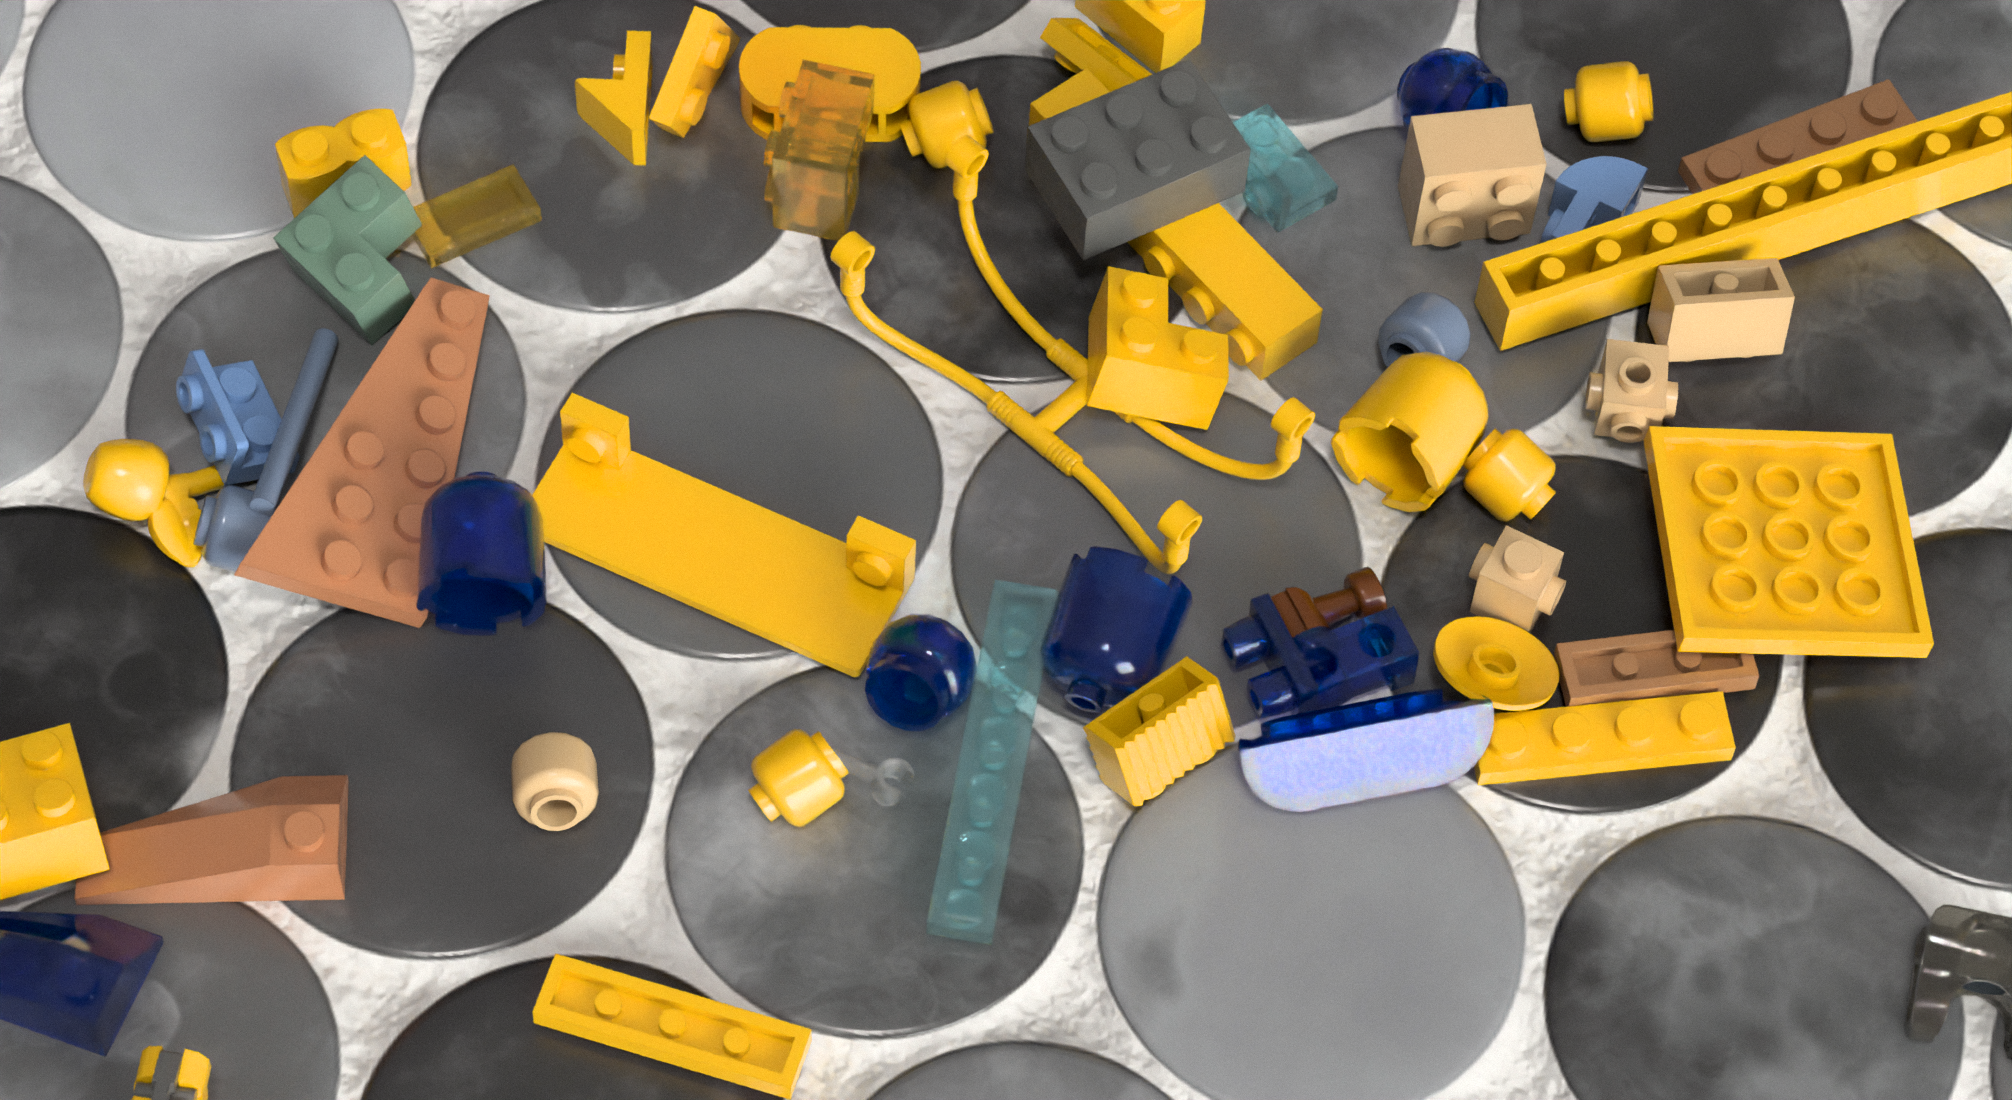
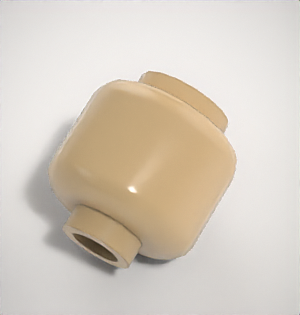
(554, 780)

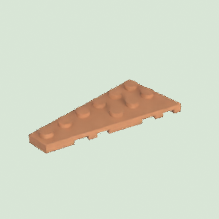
(359, 502)

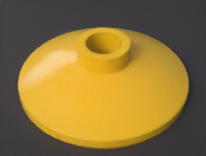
(1497, 662)

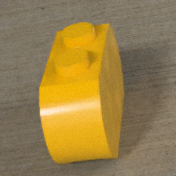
(777, 56)

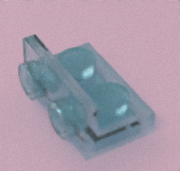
(1282, 175)

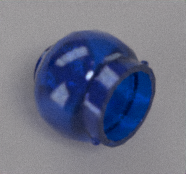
(1447, 83)
(919, 672)

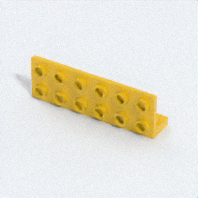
(720, 548)

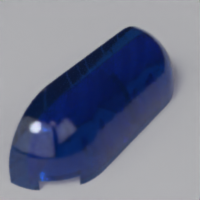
(1366, 749)

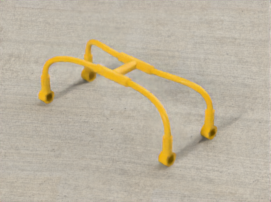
(1180, 520)

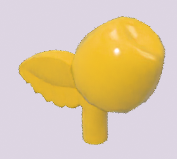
(134, 484)

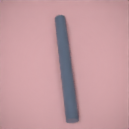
(294, 422)

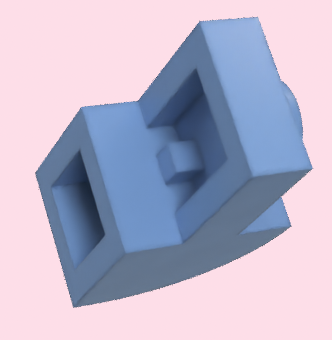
(1593, 194)

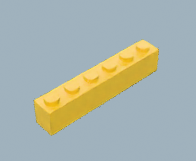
(1216, 268)

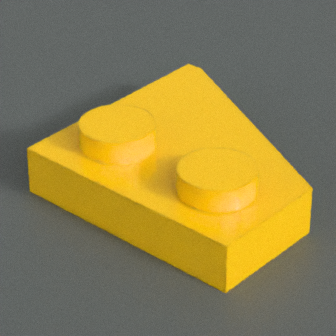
(693, 72)

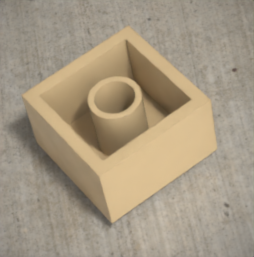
(1471, 175)

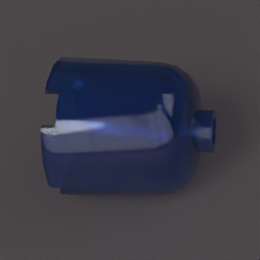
(481, 555)
(1111, 628)

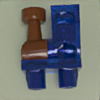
(1311, 662)

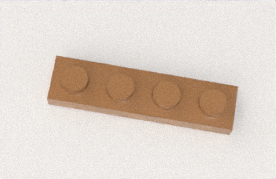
(1798, 137)

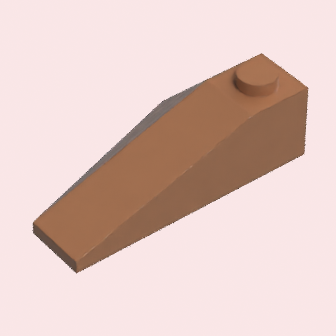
(242, 846)

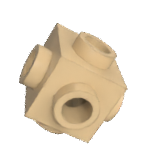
(1631, 390)

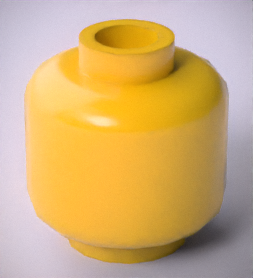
(1609, 101)
(942, 118)
(1509, 475)
(797, 778)

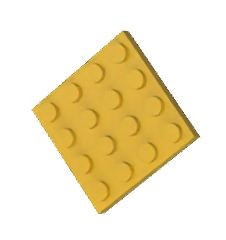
(1786, 543)

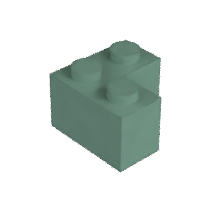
(343, 248)

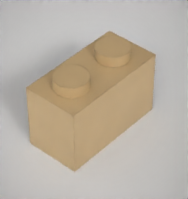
(1721, 309)

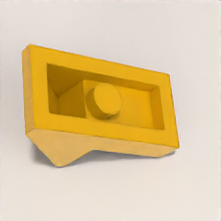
(621, 105)

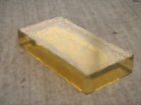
(474, 215)

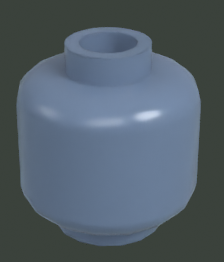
(1424, 325)
(228, 527)

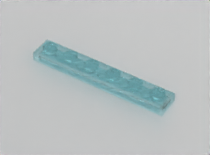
(991, 764)

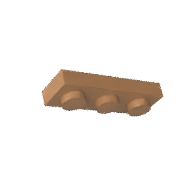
(1646, 669)

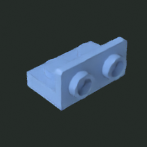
(231, 415)

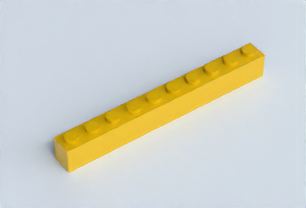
(1748, 219)

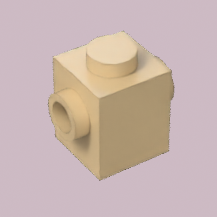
(1516, 579)

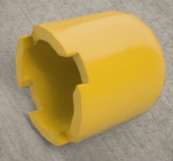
(1412, 429)

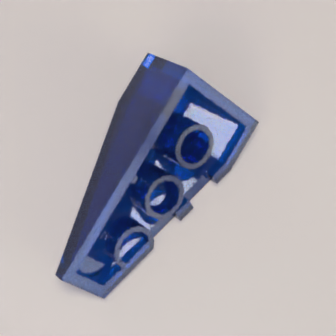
(72, 974)

